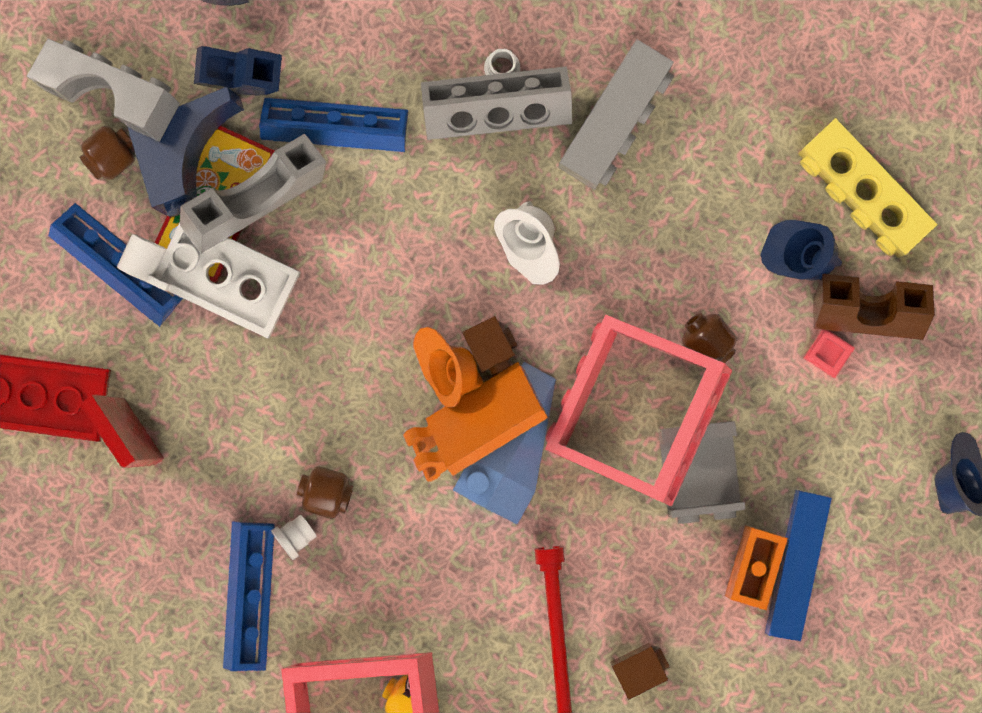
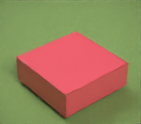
(829, 353)

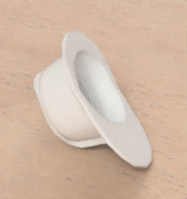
(528, 242)

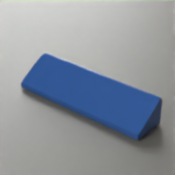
(333, 128)
(103, 261)
(798, 566)
(244, 596)

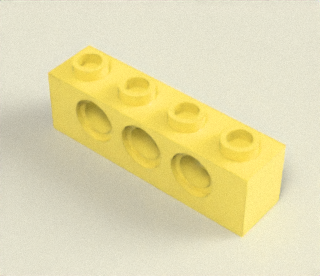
(912, 220)

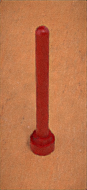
(550, 562)

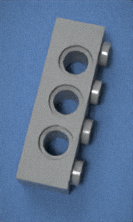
(497, 103)

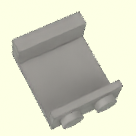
(711, 478)

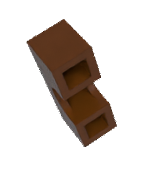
(900, 313)

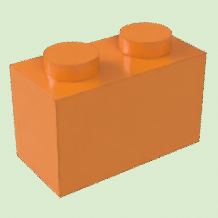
(755, 567)

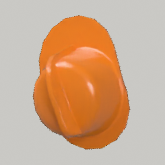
(446, 367)

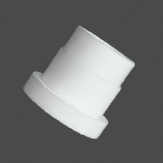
(501, 53)
(294, 536)

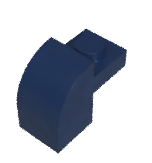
(243, 71)

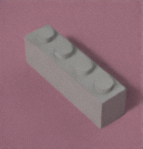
(616, 114)

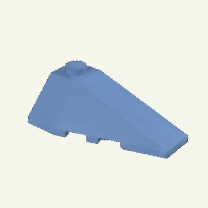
(509, 475)

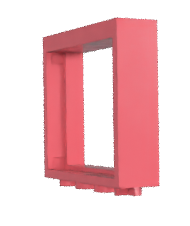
(690, 431)
(417, 666)

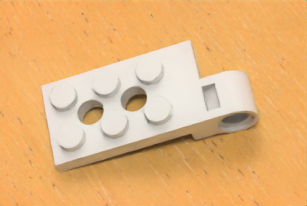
(185, 273)

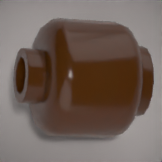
(107, 153)
(710, 337)
(325, 492)

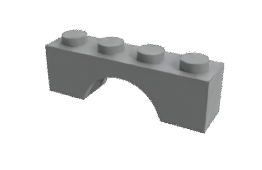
(70, 74)
(222, 213)

